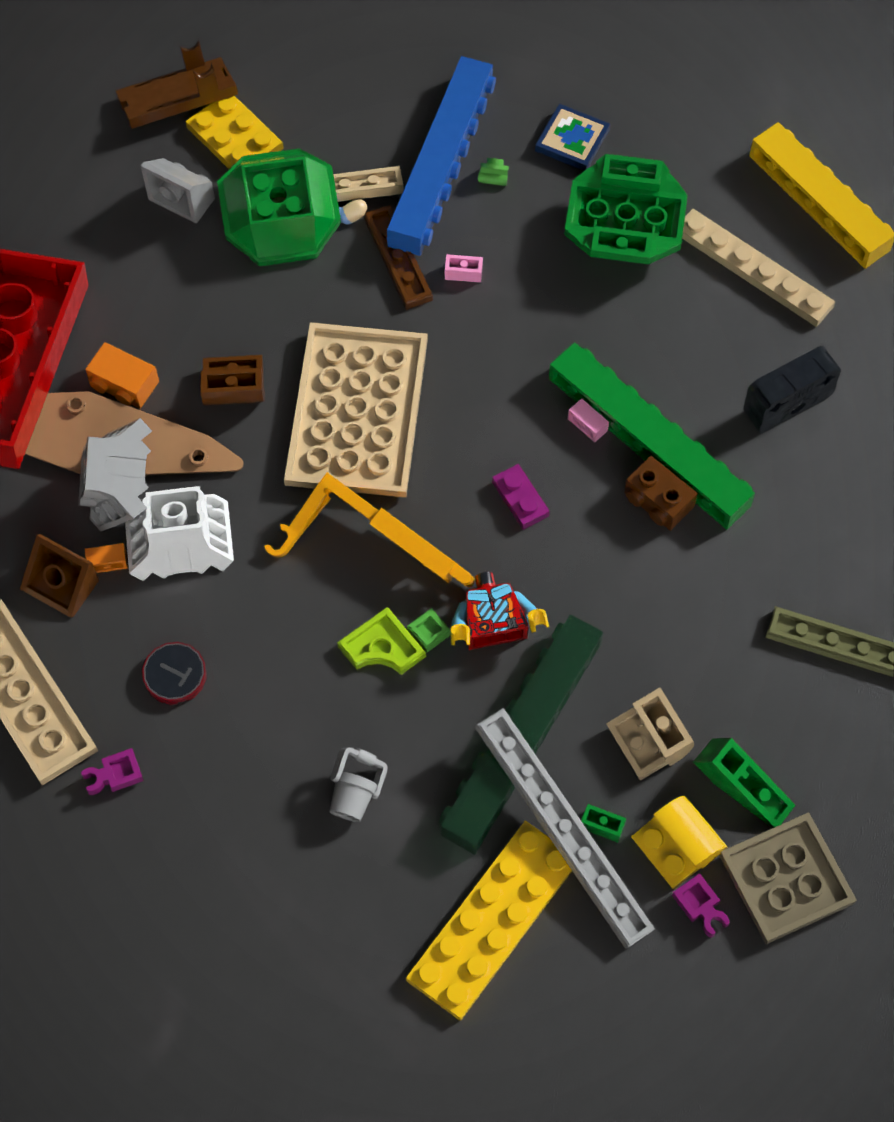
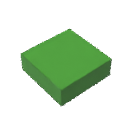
(429, 630)

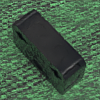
(791, 389)

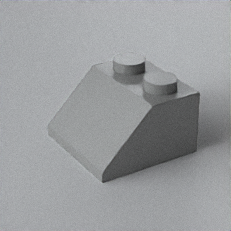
(177, 188)

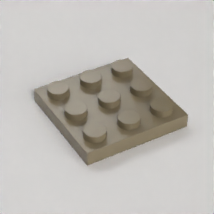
(787, 878)

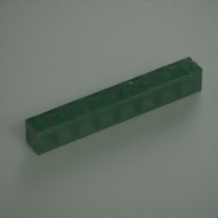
(533, 714)

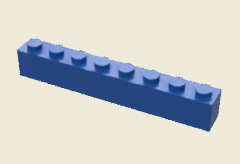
(440, 156)

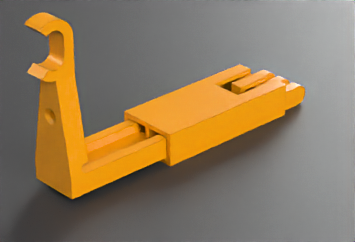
(381, 521)

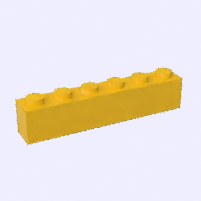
(822, 195)

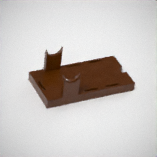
(179, 90)

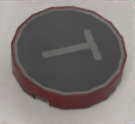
(174, 673)

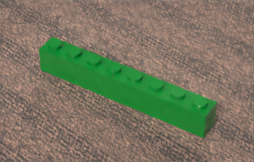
(651, 434)

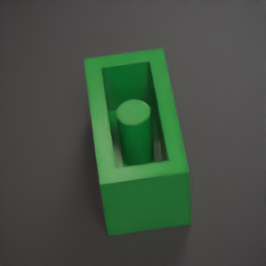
(603, 823)

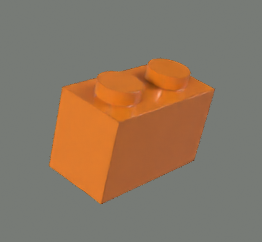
(122, 375)

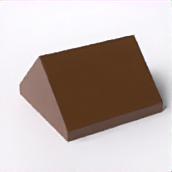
(58, 576)

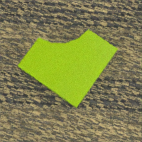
(382, 642)

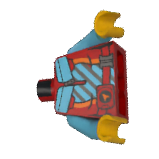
(494, 615)

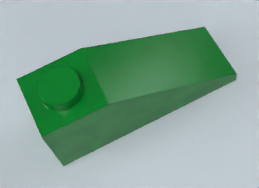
(744, 780)

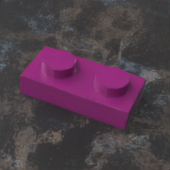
(520, 496)

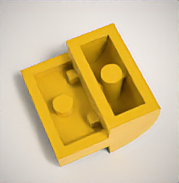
(679, 841)

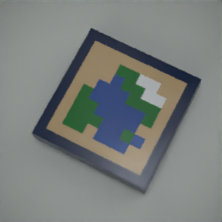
(572, 137)

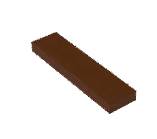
(401, 265)

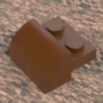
(232, 380)

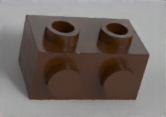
(660, 493)

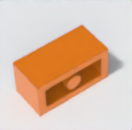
(107, 557)

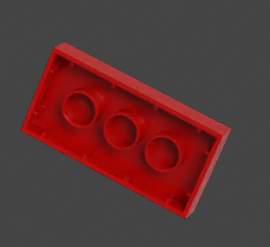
(36, 318)

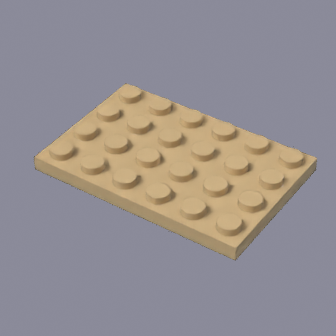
(357, 408)

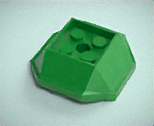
(626, 189)
(283, 230)

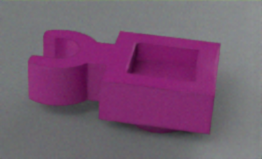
(119, 771)
(698, 901)

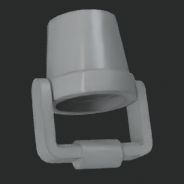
(352, 791)

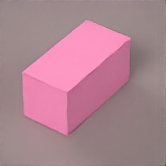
(463, 268)
(588, 420)

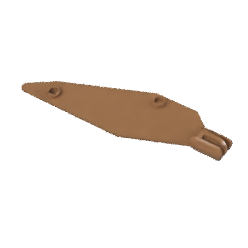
(74, 416)

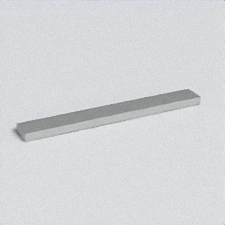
(564, 828)

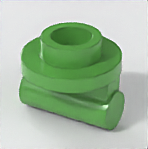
(493, 172)

